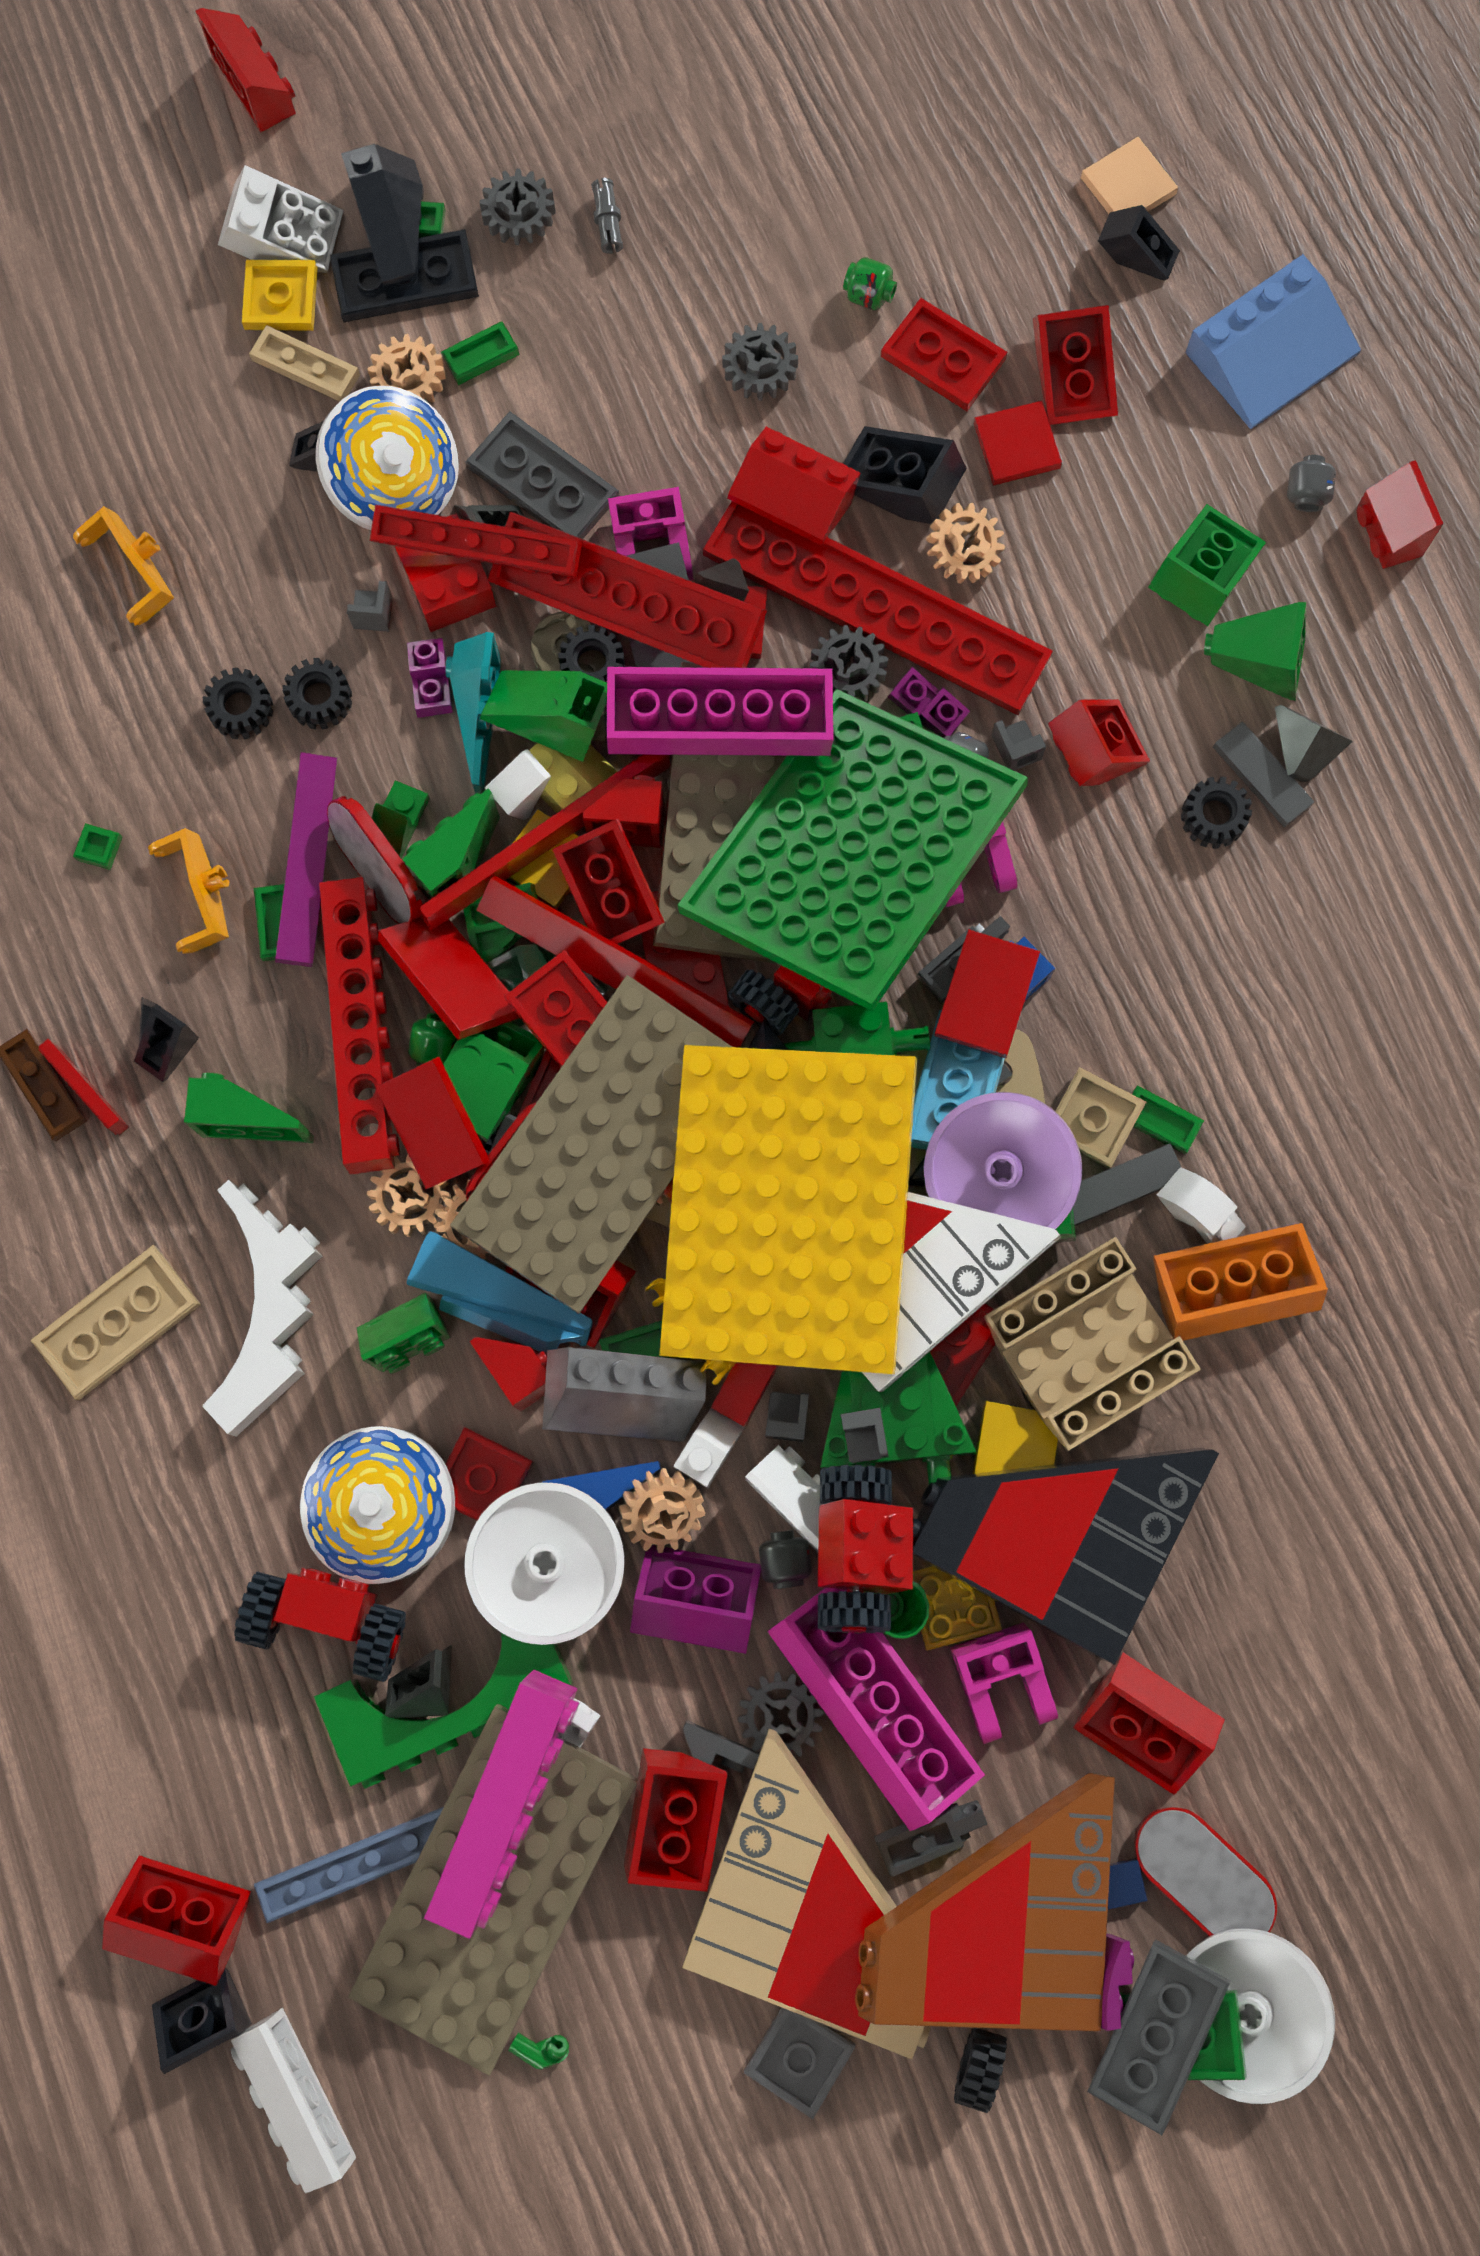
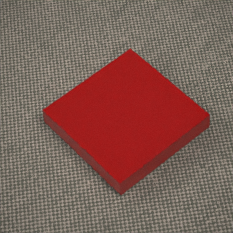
(1017, 443)
(483, 1472)

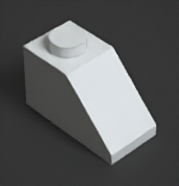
(708, 1448)

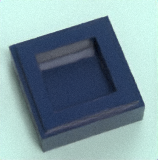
(1125, 1884)

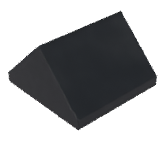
(197, 2020)

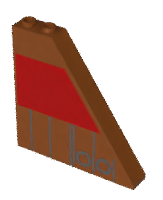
(1005, 1932)

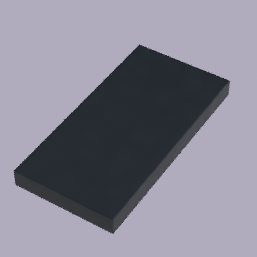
(442, 277)

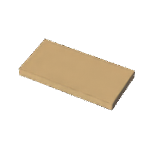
(115, 1322)

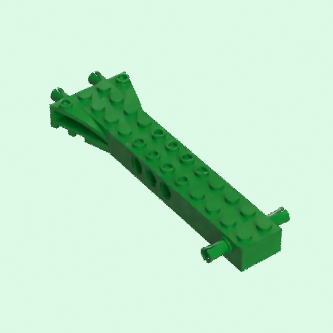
(917, 1407)

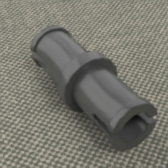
(607, 215)

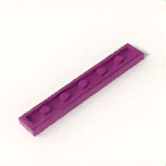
(306, 860)

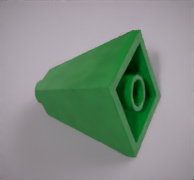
(1262, 648)

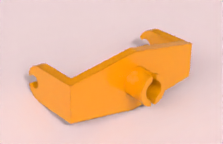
(139, 554)
(205, 886)

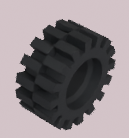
(588, 641)
(312, 674)
(228, 686)
(1221, 792)
(980, 2070)

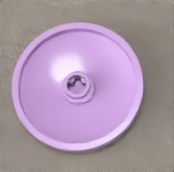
(1005, 1159)

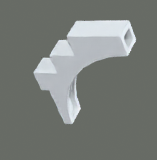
(263, 1366)

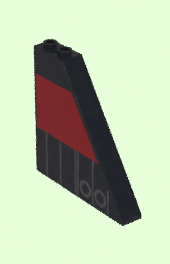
(1065, 1539)

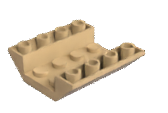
(1088, 1345)

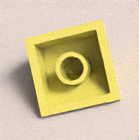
(570, 776)

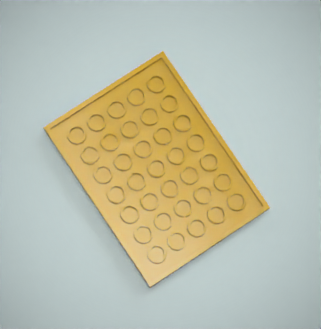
(789, 1208)

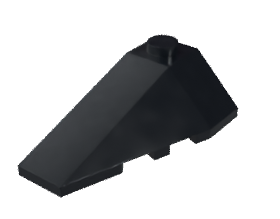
(390, 207)

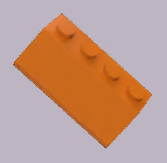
(1239, 1282)

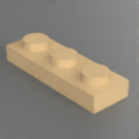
(304, 364)

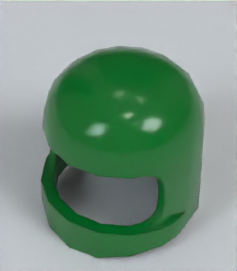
(910, 1613)

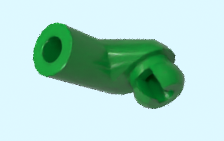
(540, 2054)

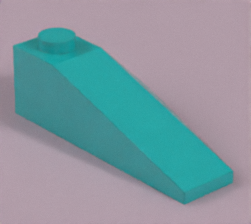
(473, 676)

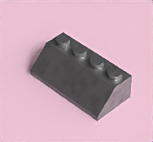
(622, 1394)

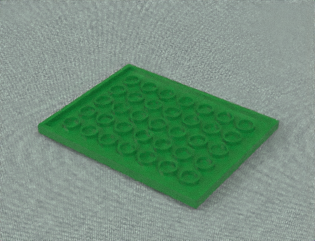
(854, 851)

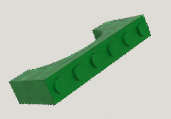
(374, 1743)

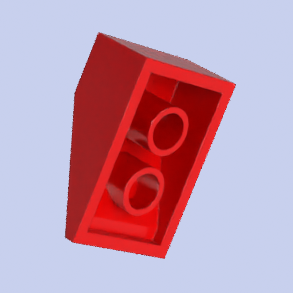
(1076, 364)
(446, 586)

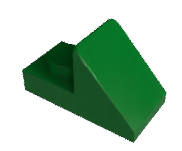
(400, 815)

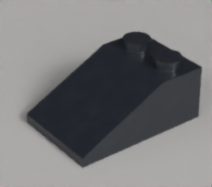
(906, 472)

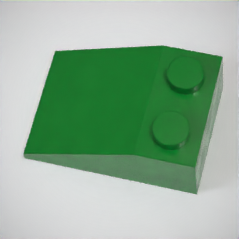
(1206, 564)
(229, 1112)

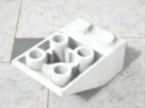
(278, 221)

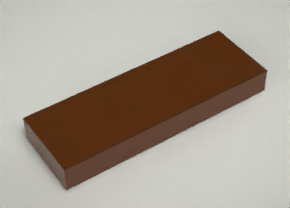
(41, 1085)

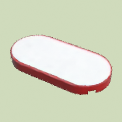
(374, 859)
(1203, 1873)

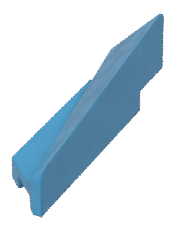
(494, 1298)

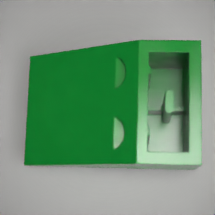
(548, 708)
(454, 846)
(493, 1072)
(402, 1334)

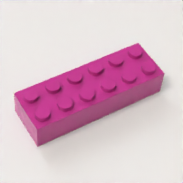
(719, 711)
(880, 1714)
(501, 1802)

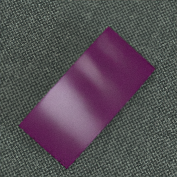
(429, 678)
(935, 708)
(1117, 1972)

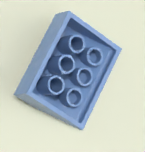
(1274, 342)

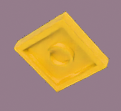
(279, 294)

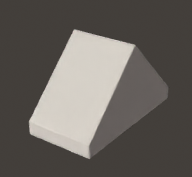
(520, 785)

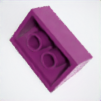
(696, 1599)

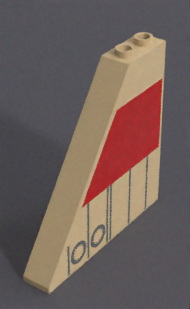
(793, 1906)

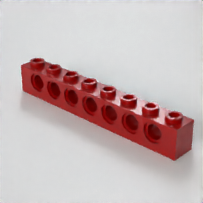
(338, 902)

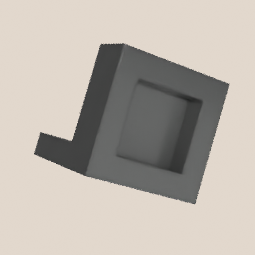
(371, 609)
(1017, 744)
(787, 1416)
(865, 1435)

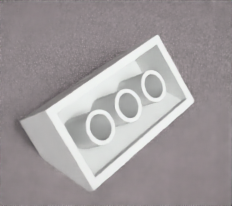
(789, 1491)
(293, 2102)

